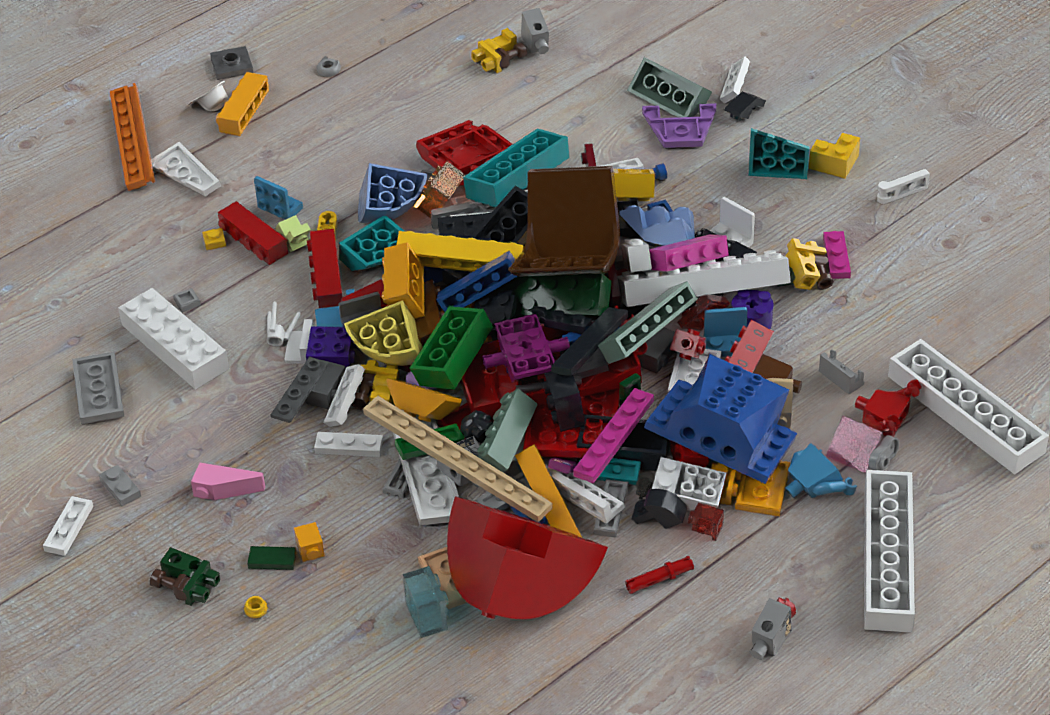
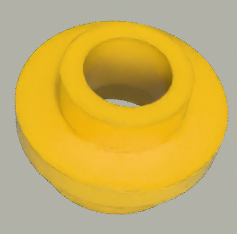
(255, 607)

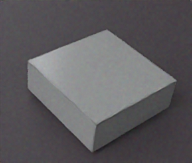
(186, 300)

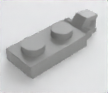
(463, 208)

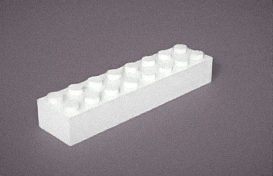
(707, 278)
(969, 406)
(888, 551)

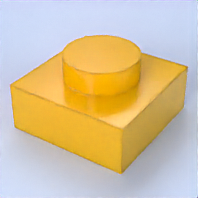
(214, 239)

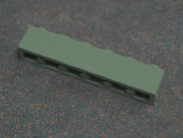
(647, 322)

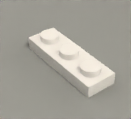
(735, 80)
(344, 396)
(348, 444)
(68, 526)

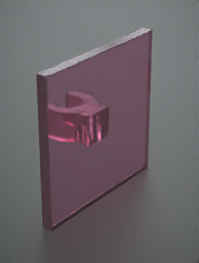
(854, 443)

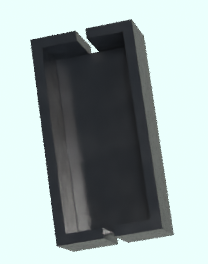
(639, 446)

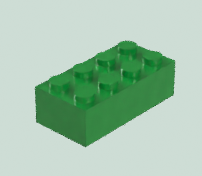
(451, 347)

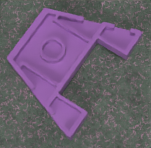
(680, 130)

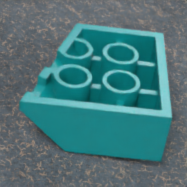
(777, 157)
(367, 245)

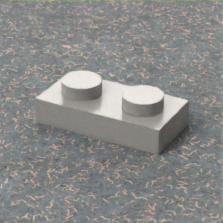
(119, 485)

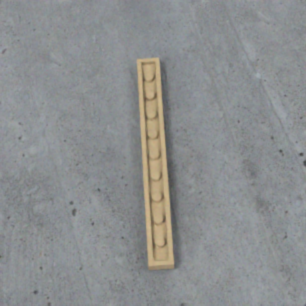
(458, 459)

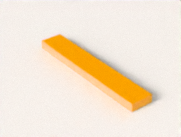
(543, 484)

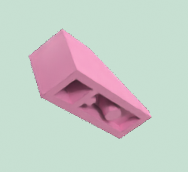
(223, 482)

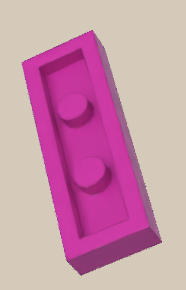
(837, 254)

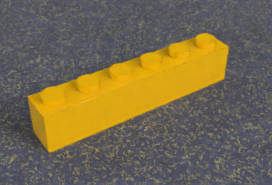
(456, 252)

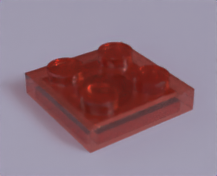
(694, 317)

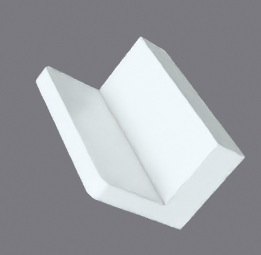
(298, 343)

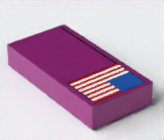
(562, 464)

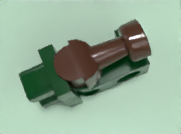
(191, 576)

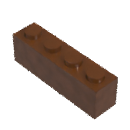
(432, 312)

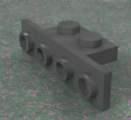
(299, 390)

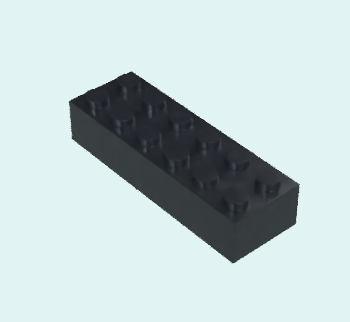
(504, 224)

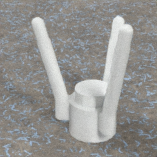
(276, 332)

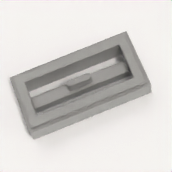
(396, 490)

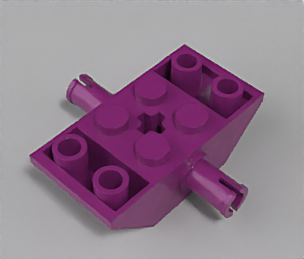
(524, 348)

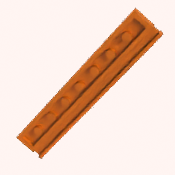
(132, 137)

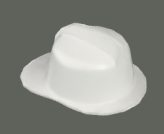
(213, 99)

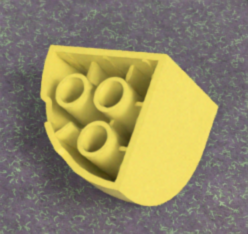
(387, 335)

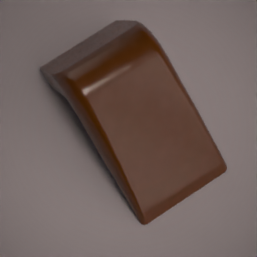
(570, 222)

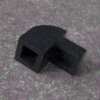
(661, 505)

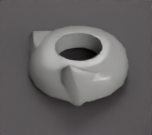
(328, 72)

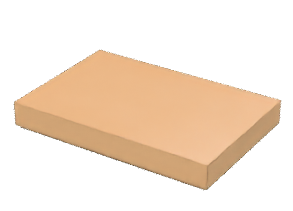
(439, 565)

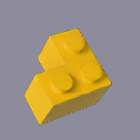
(835, 158)

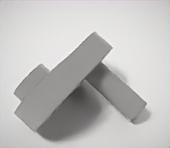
(883, 453)

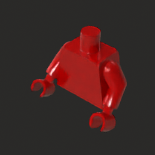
(887, 409)

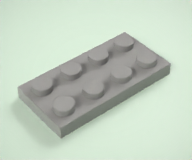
(98, 388)

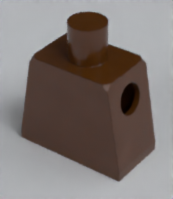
(773, 368)

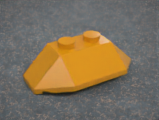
(422, 401)

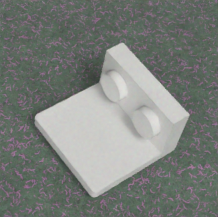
(735, 222)

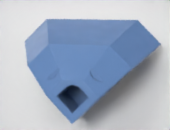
(659, 226)

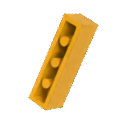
(242, 104)

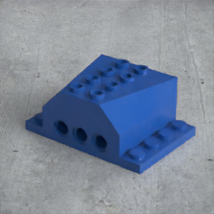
(727, 418)

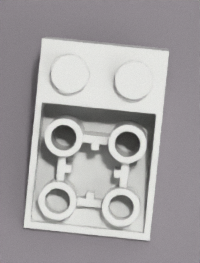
(690, 482)

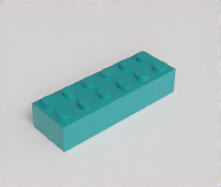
(511, 166)

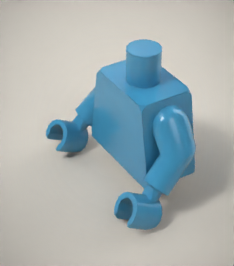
(816, 475)

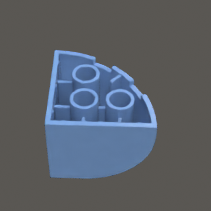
(388, 192)

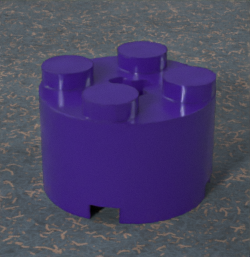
(758, 305)

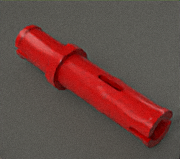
(668, 571)

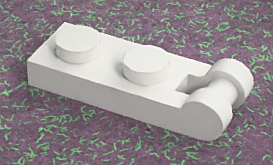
(902, 186)

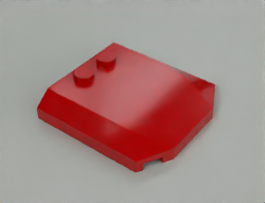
(462, 146)

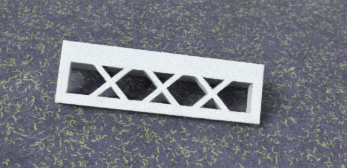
(586, 496)

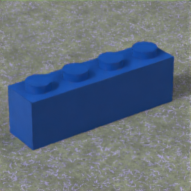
(477, 283)

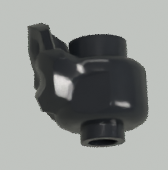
(476, 425)

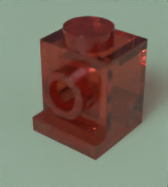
(707, 520)

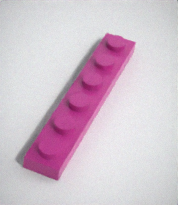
(613, 435)

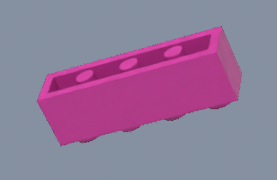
(688, 252)

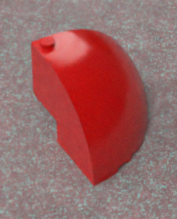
(514, 563)

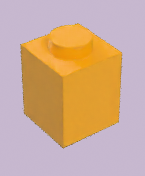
(309, 542)

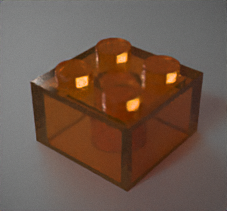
(439, 188)

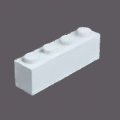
(636, 255)

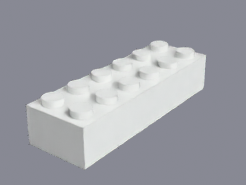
(174, 338)

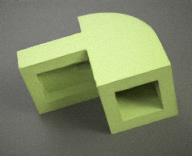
(293, 232)

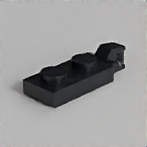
(562, 321)

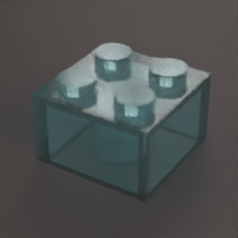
(426, 601)

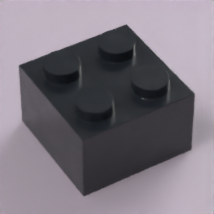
(564, 401)

